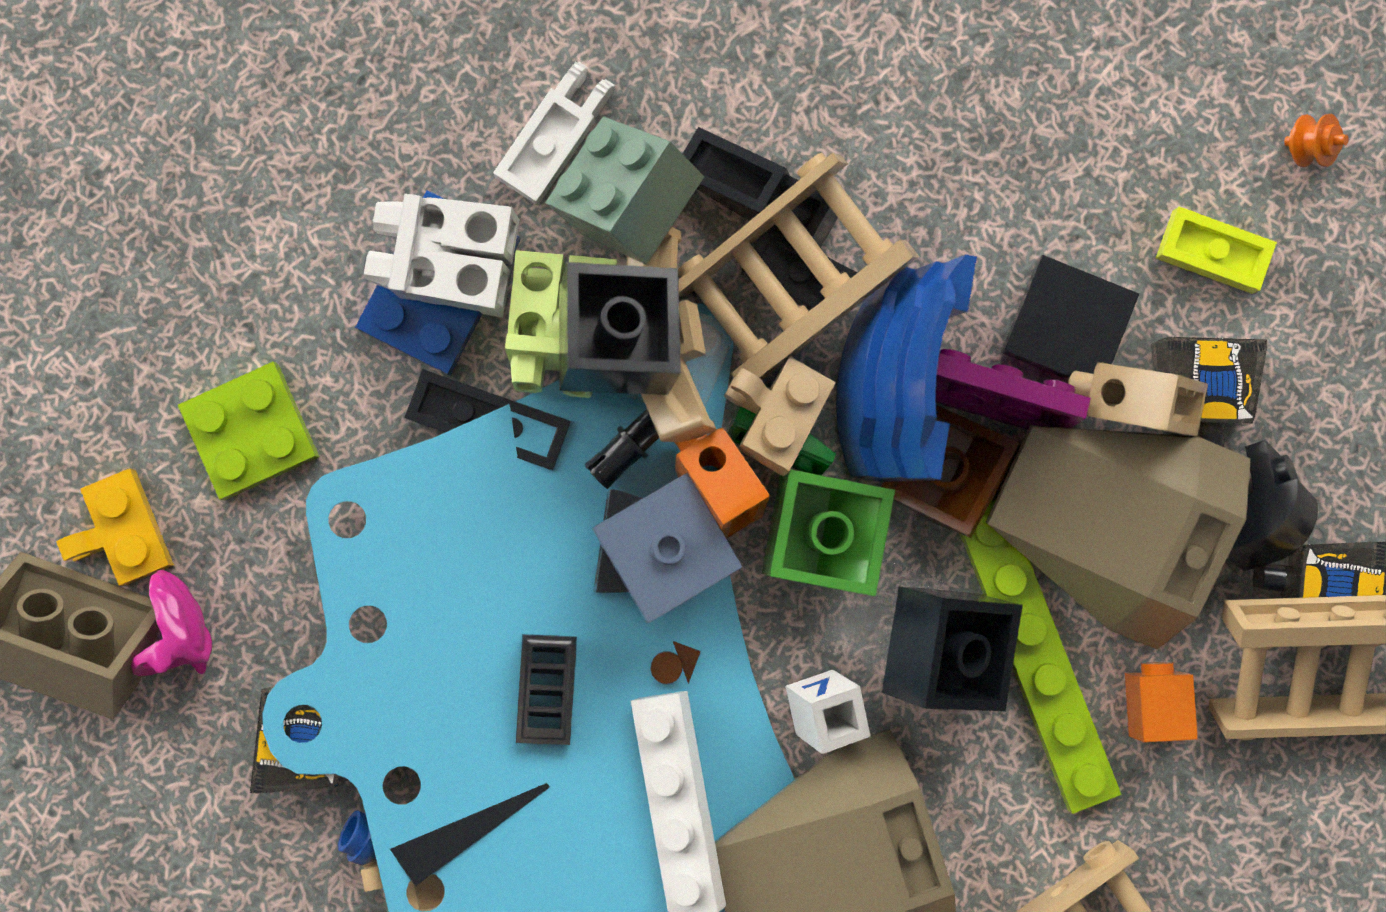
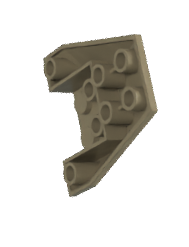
(1125, 521)
(839, 841)

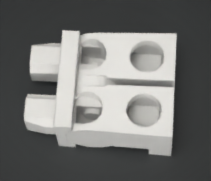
(446, 252)

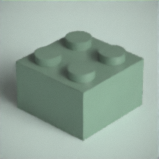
(625, 189)

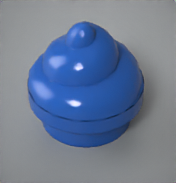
(356, 839)

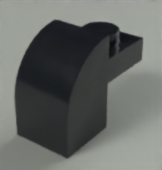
(1278, 511)

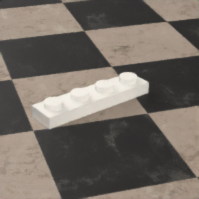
(678, 803)

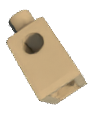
(1142, 397)

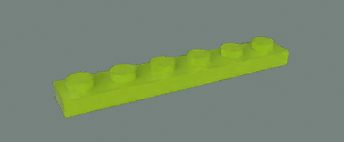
(1045, 673)

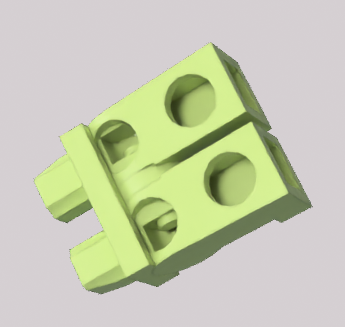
(534, 318)

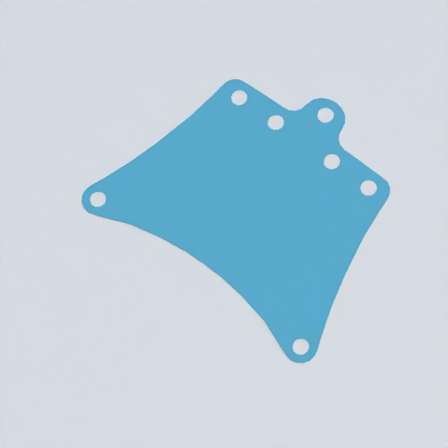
(462, 562)

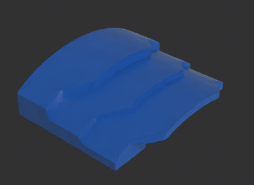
(891, 373)

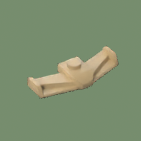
(680, 413)

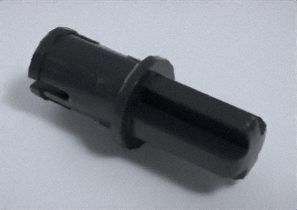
(623, 450)

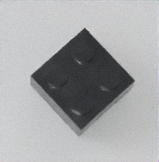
(619, 329)
(951, 649)

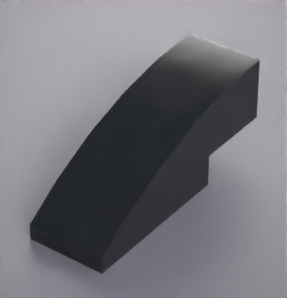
(751, 182)

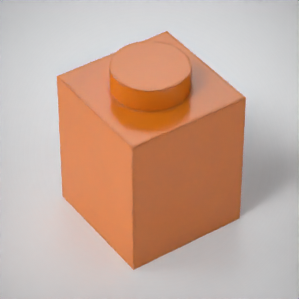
(1160, 703)

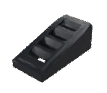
(553, 644)

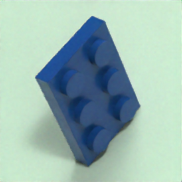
(419, 328)

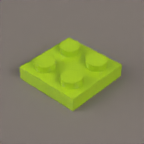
(248, 431)

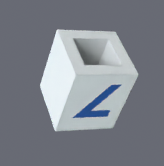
(828, 711)

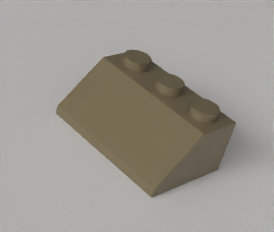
(71, 634)

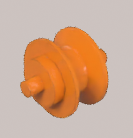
(1316, 140)

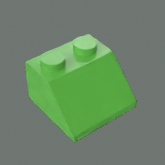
(828, 532)

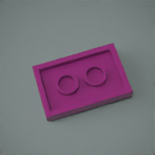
(1005, 395)

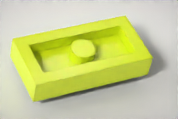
(1216, 250)

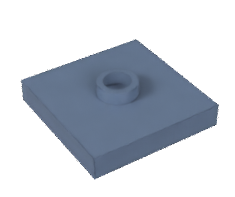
(667, 548)

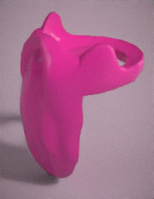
(182, 629)

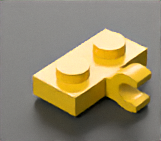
(122, 528)

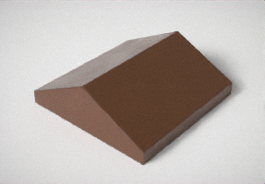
(970, 476)

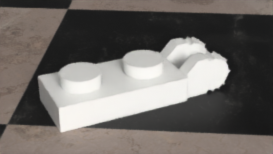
(552, 136)

